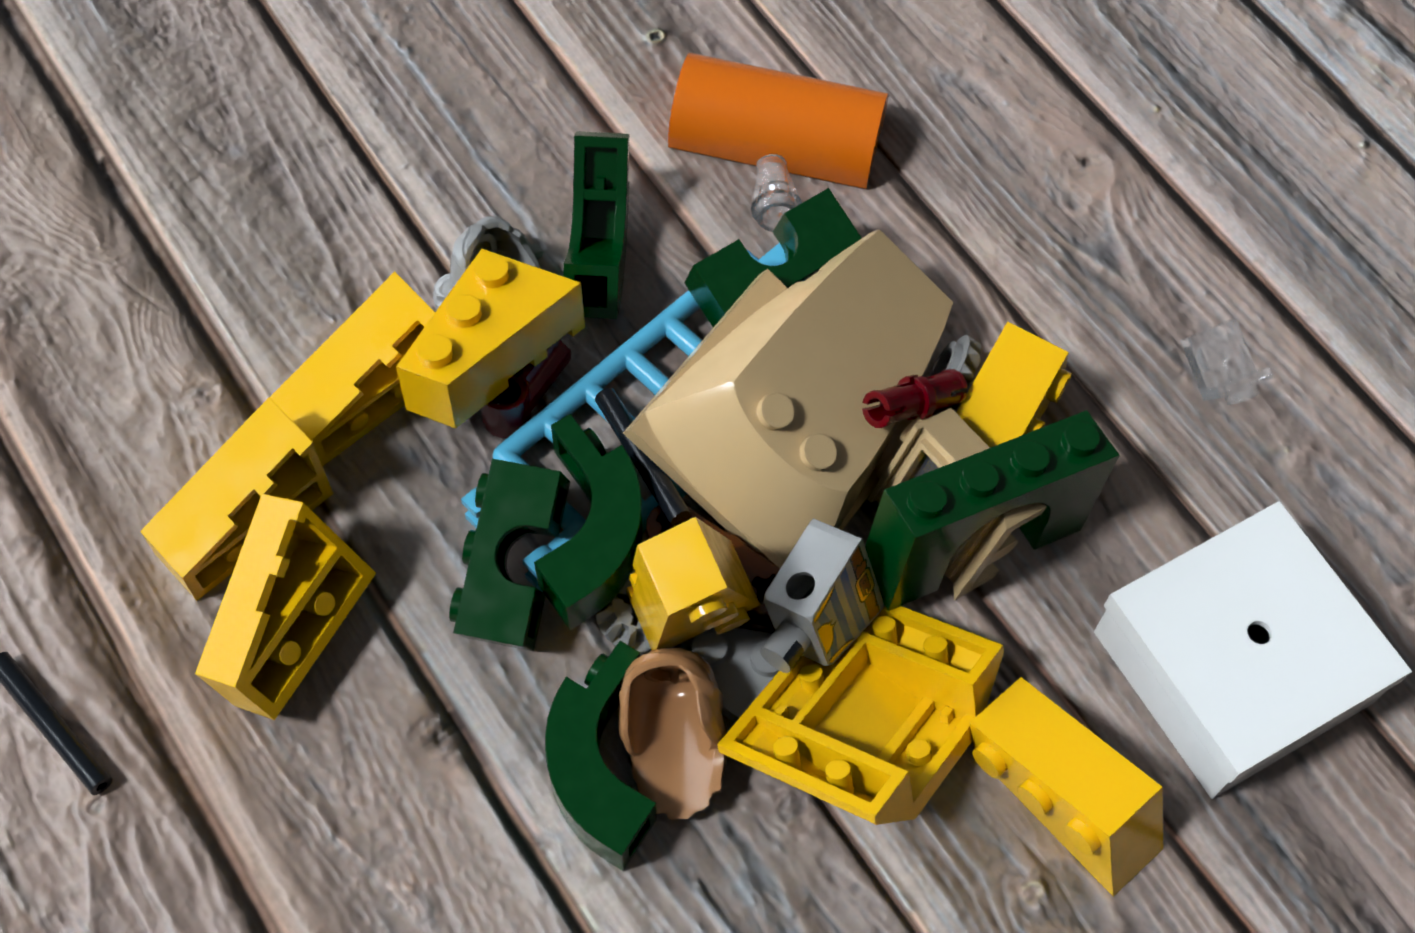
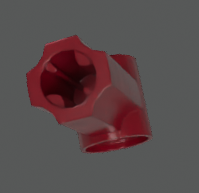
(525, 391)

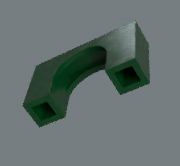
(935, 512)

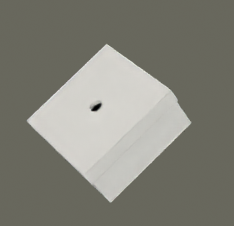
(1247, 648)

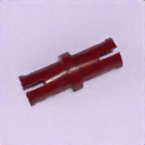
(914, 398)

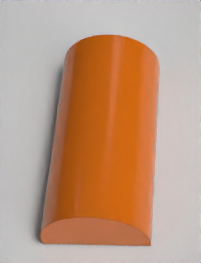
(757, 111)

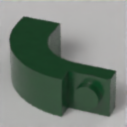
(599, 221)
(599, 559)
(592, 800)

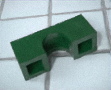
(809, 238)
(513, 504)

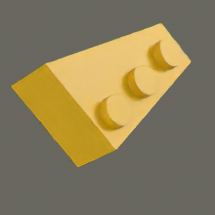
(485, 334)
(353, 375)
(1015, 386)
(209, 517)
(688, 585)
(280, 606)
(1071, 783)

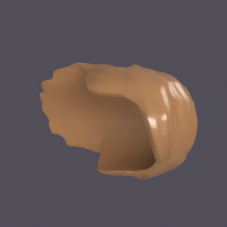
(673, 729)

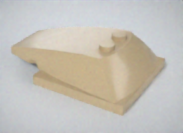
(771, 401)

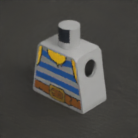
(820, 598)

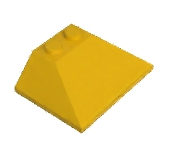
(876, 723)

